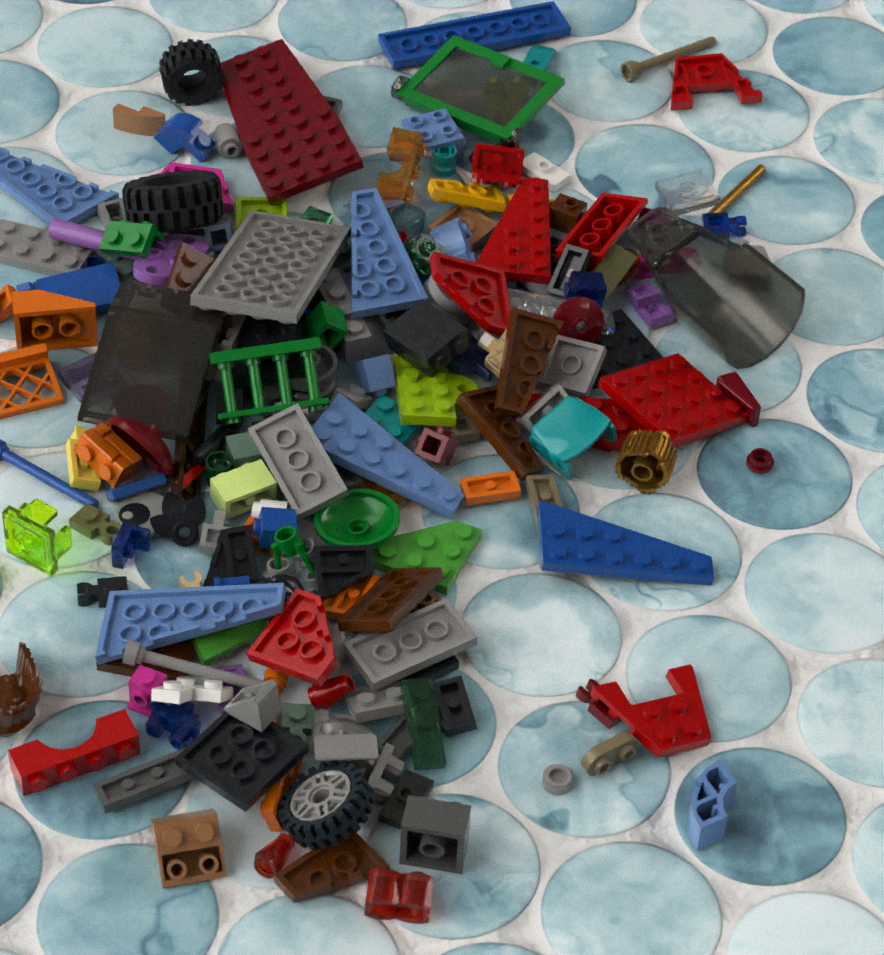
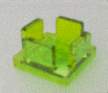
(32, 539)

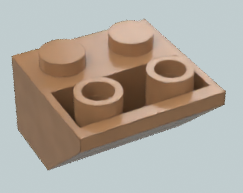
(188, 847)

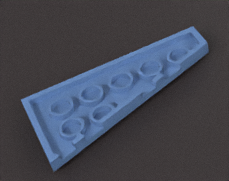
(49, 191)
(373, 453)
(180, 614)

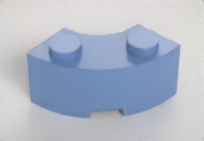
(455, 239)
(709, 800)

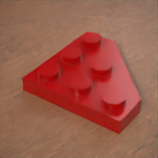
(475, 288)
(298, 640)

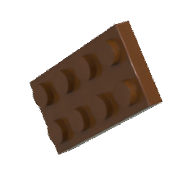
(390, 600)

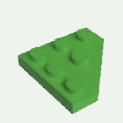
(436, 546)

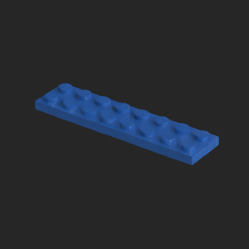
(489, 30)

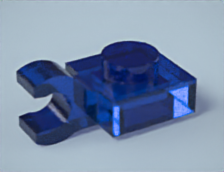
(720, 224)

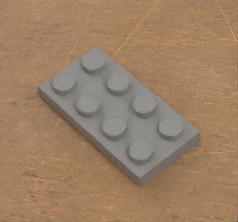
(35, 251)
(298, 461)
(413, 645)

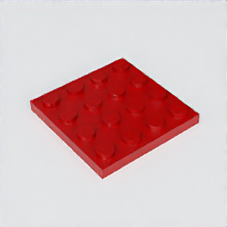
(673, 399)

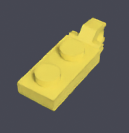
(80, 473)

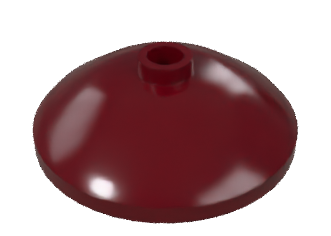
(145, 442)

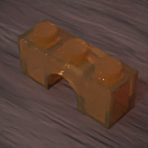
(406, 148)

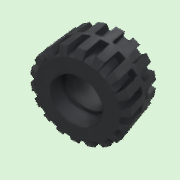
(189, 57)

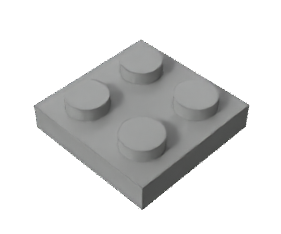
(572, 365)

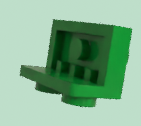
(129, 238)

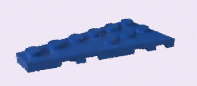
(596, 547)

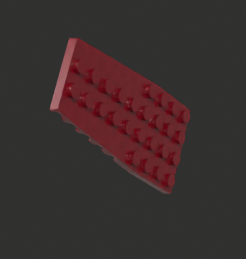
(285, 123)

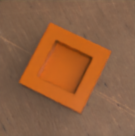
(6, 306)

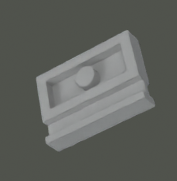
(371, 705)

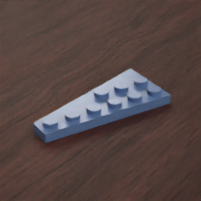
(380, 266)

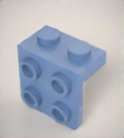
(437, 131)

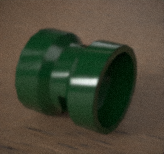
(217, 463)

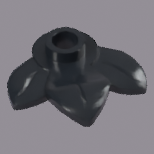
(178, 515)

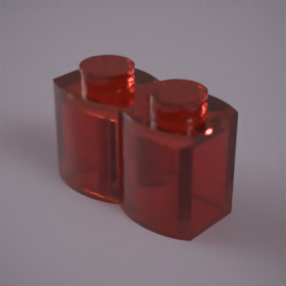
(399, 896)

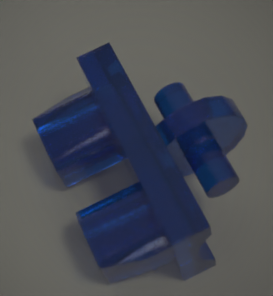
(176, 720)

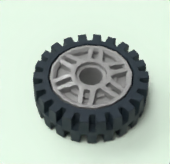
(326, 804)

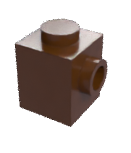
(566, 213)

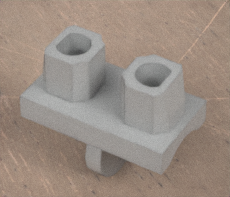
(373, 769)

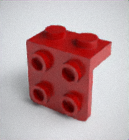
(497, 164)

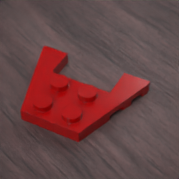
(708, 73)
(665, 723)

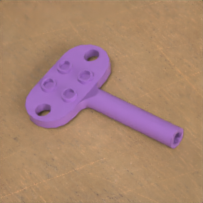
(149, 270)

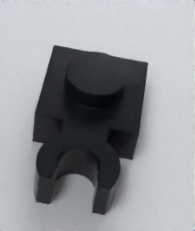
(99, 592)

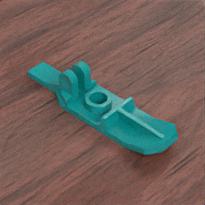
(540, 56)

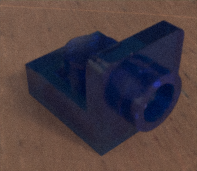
(127, 540)

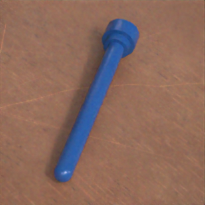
(44, 476)

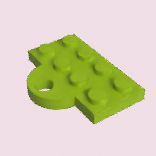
(428, 399)

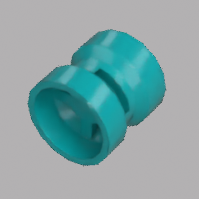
(444, 161)

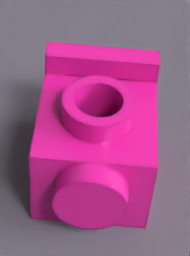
(141, 689)

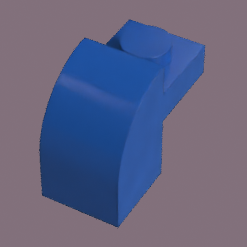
(185, 131)

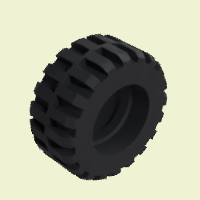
(174, 200)

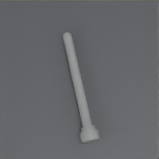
(137, 654)

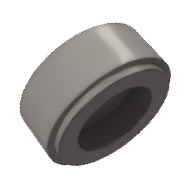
(557, 779)

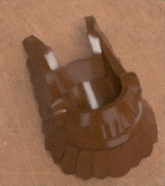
(19, 694)

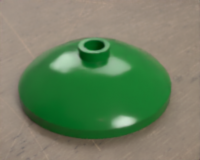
(358, 519)

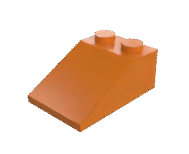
(53, 320)

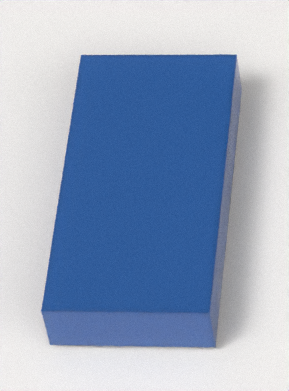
(135, 487)

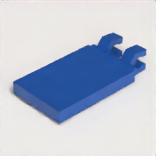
(91, 284)

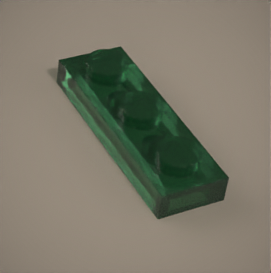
(423, 724)

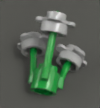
(293, 546)

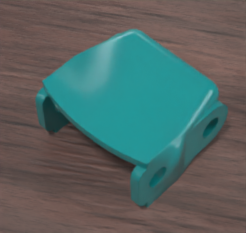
(569, 432)

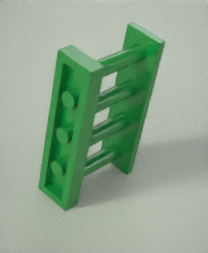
(280, 354)

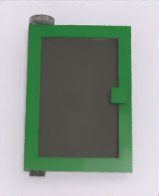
(479, 89)

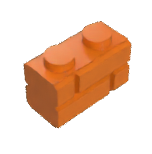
(108, 454)

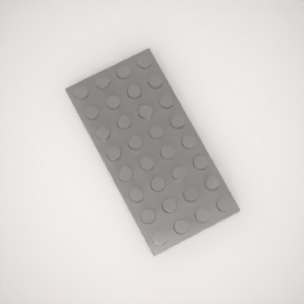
(271, 267)

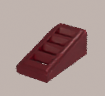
(736, 390)

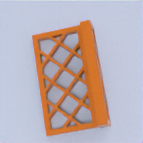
(22, 363)

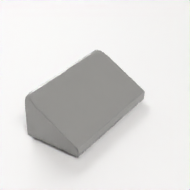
(541, 407)
(345, 747)

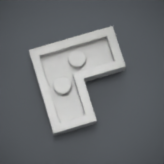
(186, 689)

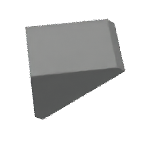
(256, 704)

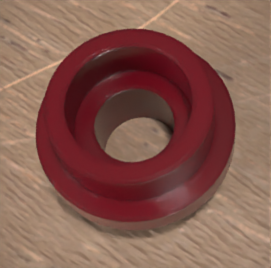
(760, 461)

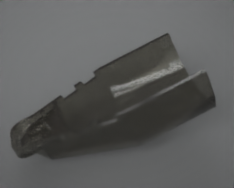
(718, 288)

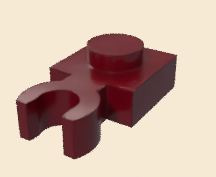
(597, 709)

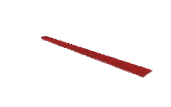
(193, 473)

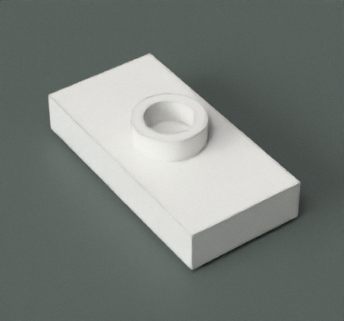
(538, 166)

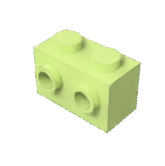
(241, 487)

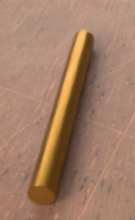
(739, 189)

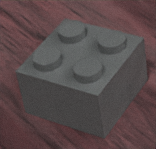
(434, 834)

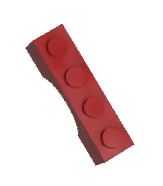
(41, 766)

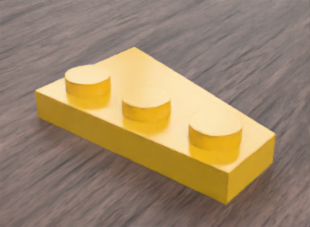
(487, 198)

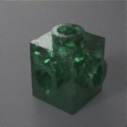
(419, 252)

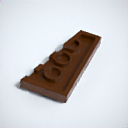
(524, 356)
(500, 431)

